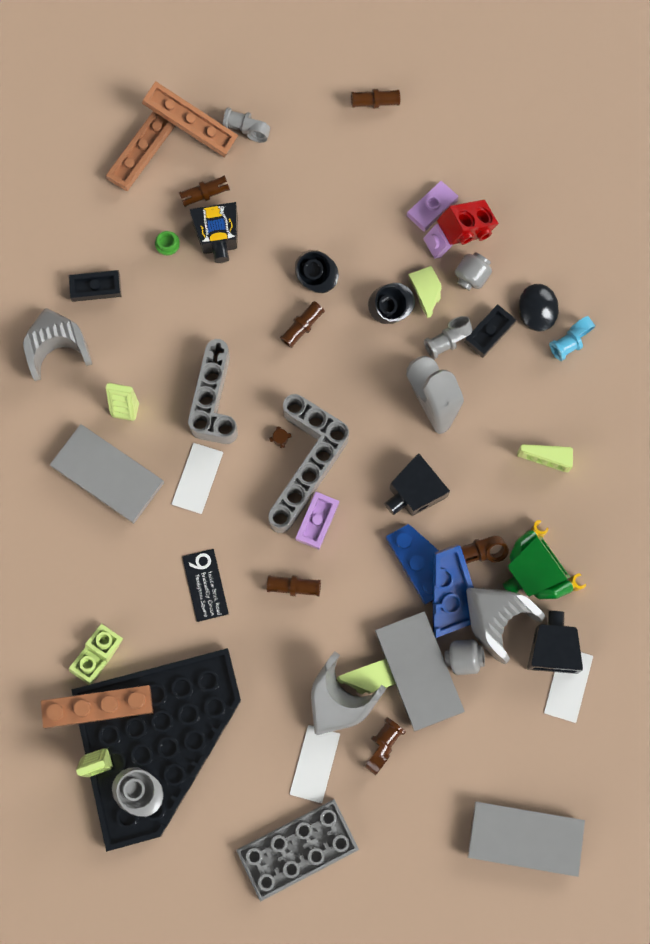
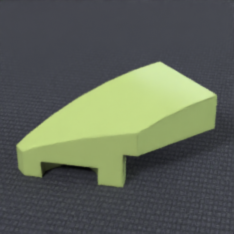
(427, 288)
(369, 678)

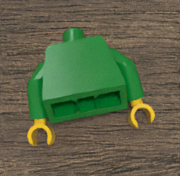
(538, 569)

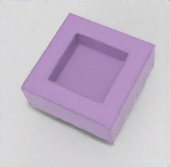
(437, 242)

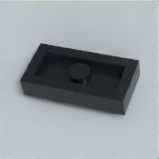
(95, 285)
(490, 331)

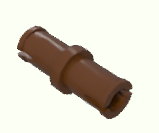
(375, 98)
(204, 191)
(302, 324)
(293, 585)

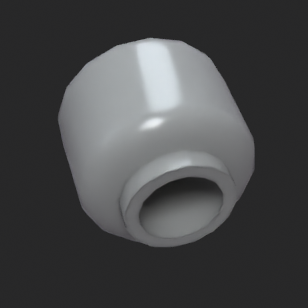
(473, 271)
(465, 657)

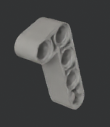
(214, 390)

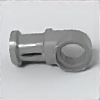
(255, 129)
(457, 329)

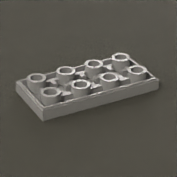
(107, 473)
(419, 671)
(526, 839)
(297, 850)

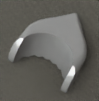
(49, 333)
(436, 392)
(490, 613)
(335, 707)

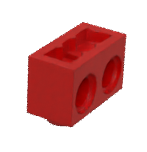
(467, 222)

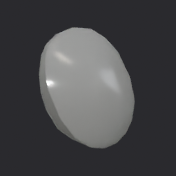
(137, 792)

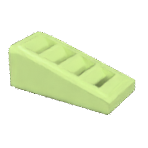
(122, 401)
(551, 456)
(94, 763)

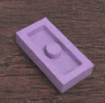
(432, 206)
(317, 520)

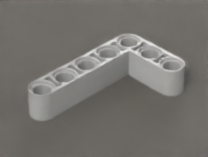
(311, 463)

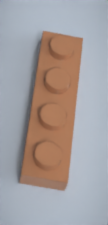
(189, 119)
(140, 151)
(96, 706)

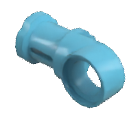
(572, 339)

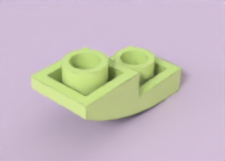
(96, 654)

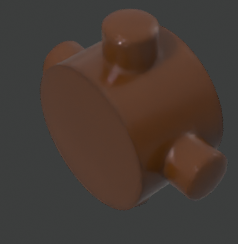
(280, 437)

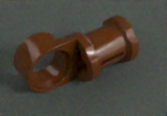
(480, 550)
(385, 740)

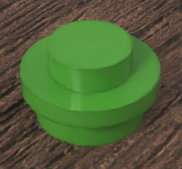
(167, 243)

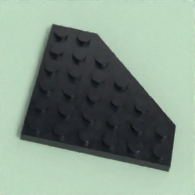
(189, 714)

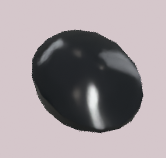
(316, 271)
(391, 303)
(538, 307)

